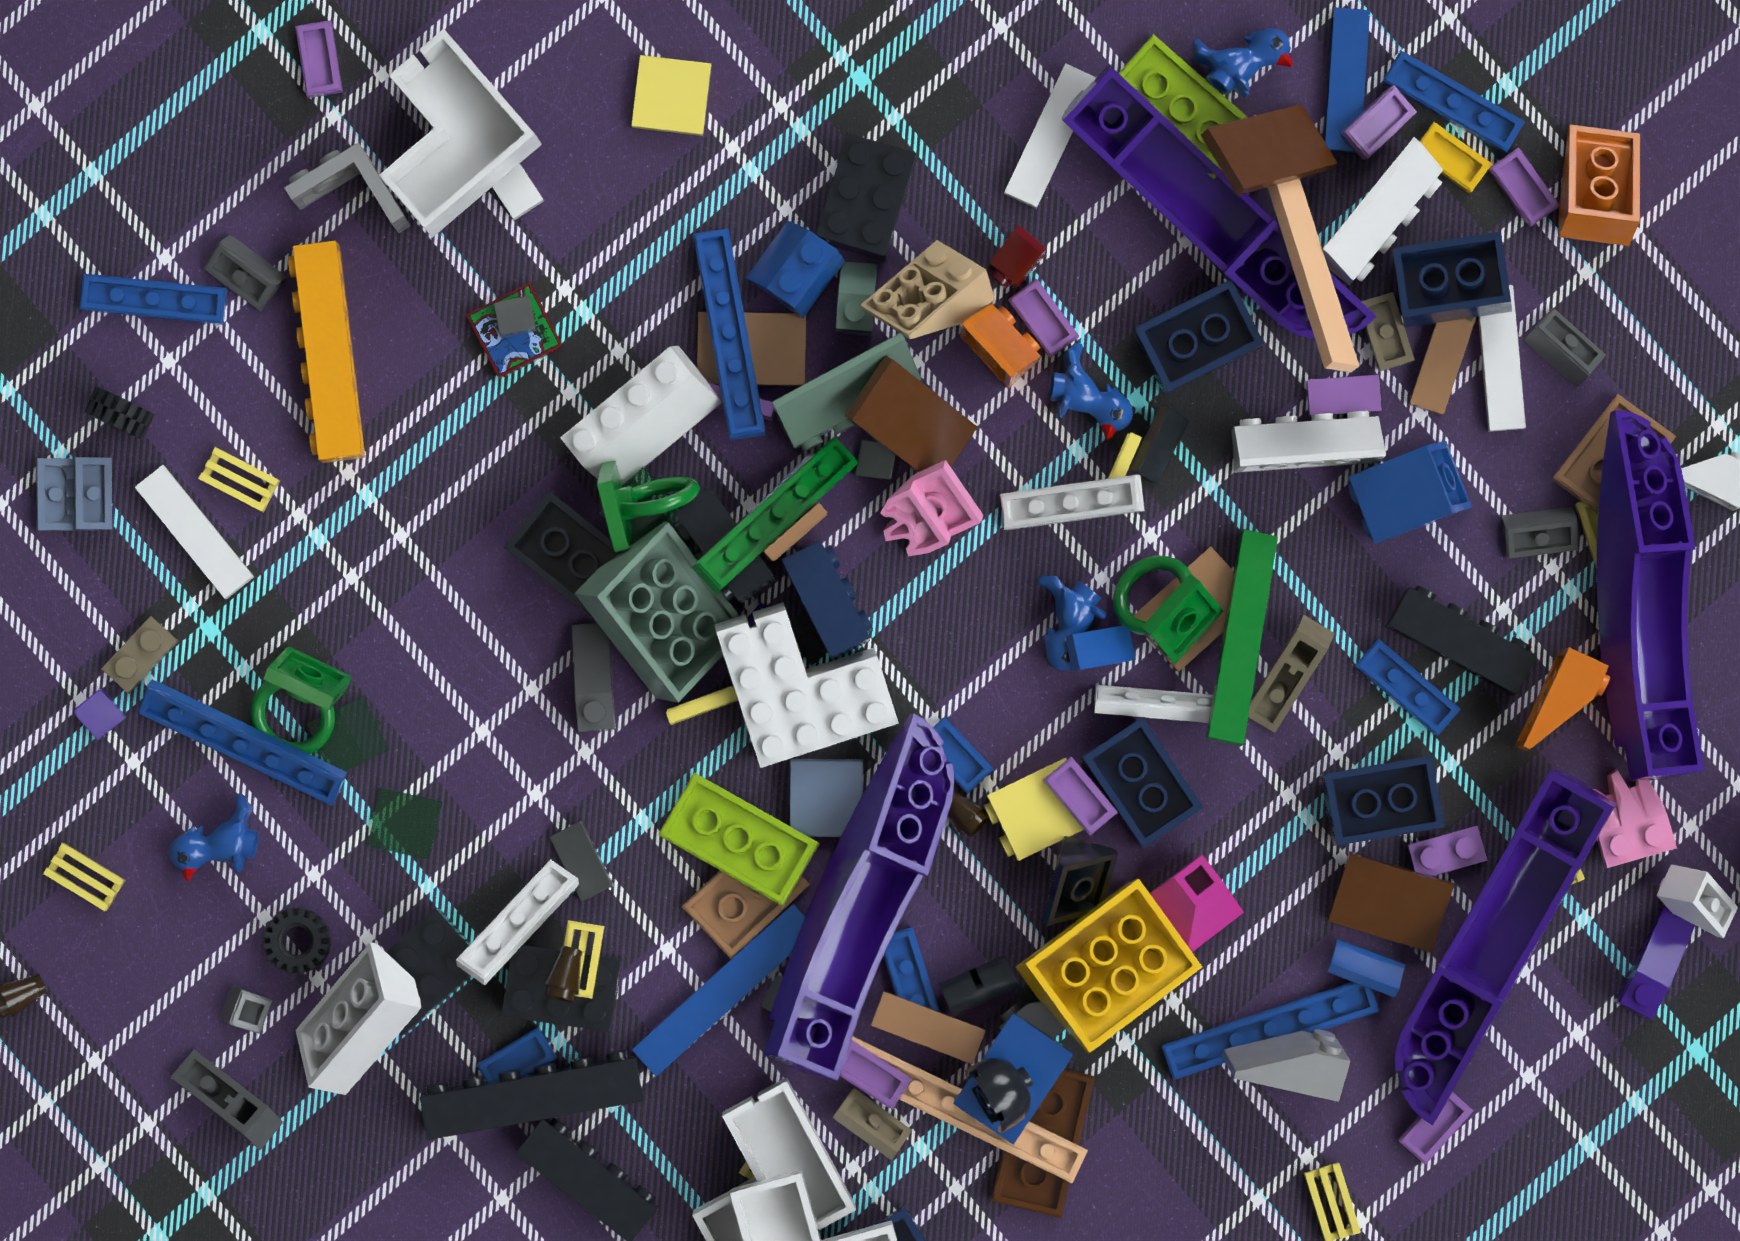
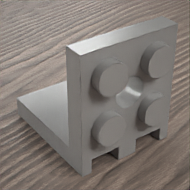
(336, 170)

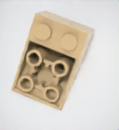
(931, 293)

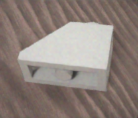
(1716, 479)
(1697, 899)

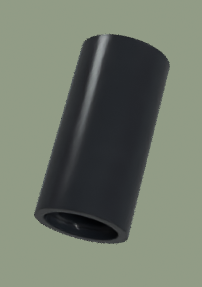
(978, 985)

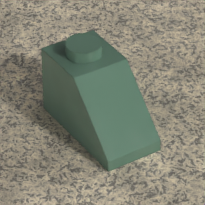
(855, 287)

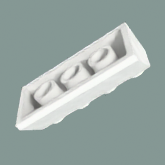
(1381, 211)
(643, 416)
(1307, 443)
(356, 1020)

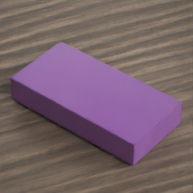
(319, 59)
(1378, 122)
(1523, 187)
(1043, 318)
(1343, 395)
(1080, 796)
(874, 1075)
(1425, 1140)

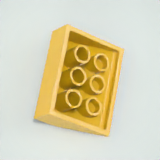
(1109, 965)

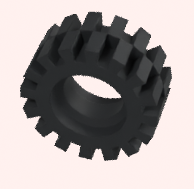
(119, 413)
(319, 940)

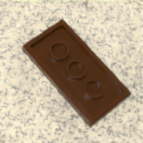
(1268, 149)
(910, 418)
(1063, 1114)

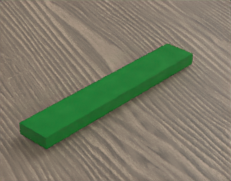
(775, 515)
(1242, 638)

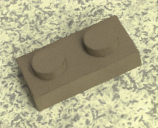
(1387, 333)
(140, 654)
(872, 1123)

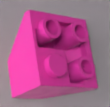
(1197, 902)

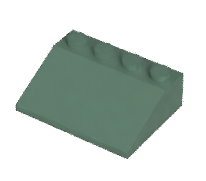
(826, 400)
(659, 612)

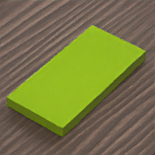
(1179, 92)
(738, 839)

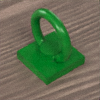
(621, 503)
(1180, 617)
(307, 682)

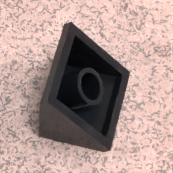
(1078, 880)

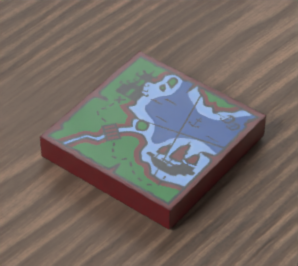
(517, 351)

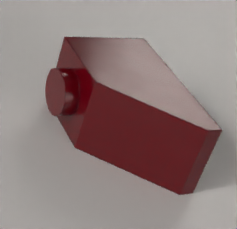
(1016, 258)

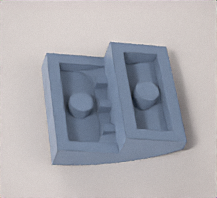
(73, 494)
(824, 795)

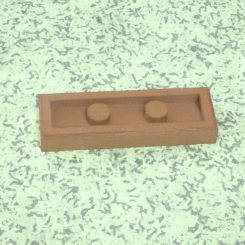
(1441, 365)
(928, 1027)

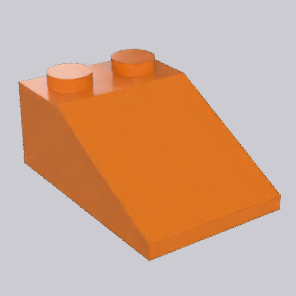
(1600, 185)
(999, 344)
(1566, 690)

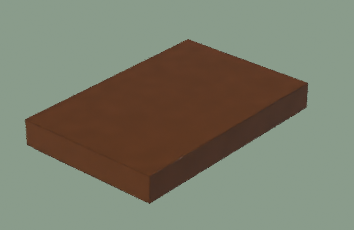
(1390, 902)

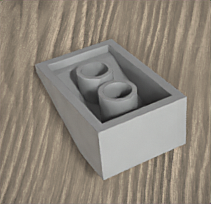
(1293, 1062)

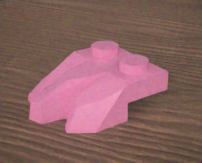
(930, 510)
(1636, 825)

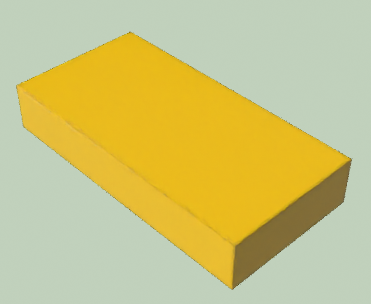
(1457, 159)

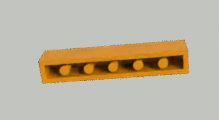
(328, 352)

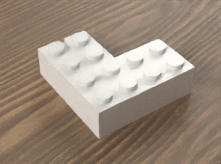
(472, 137)
(797, 708)
(776, 1141)
(783, 1212)

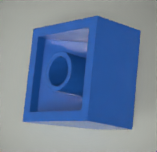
(796, 268)

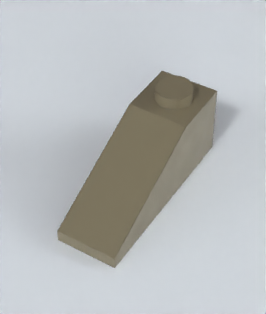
(1290, 673)

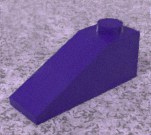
(1655, 965)

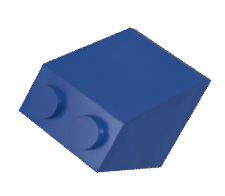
(1409, 492)

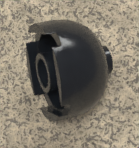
(1001, 1091)

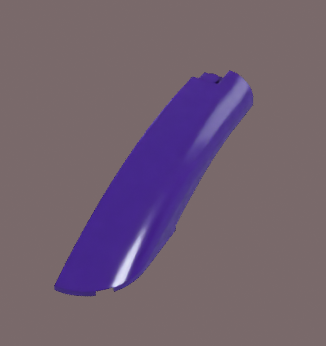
(1206, 210)
(1644, 600)
(861, 902)
(1497, 940)

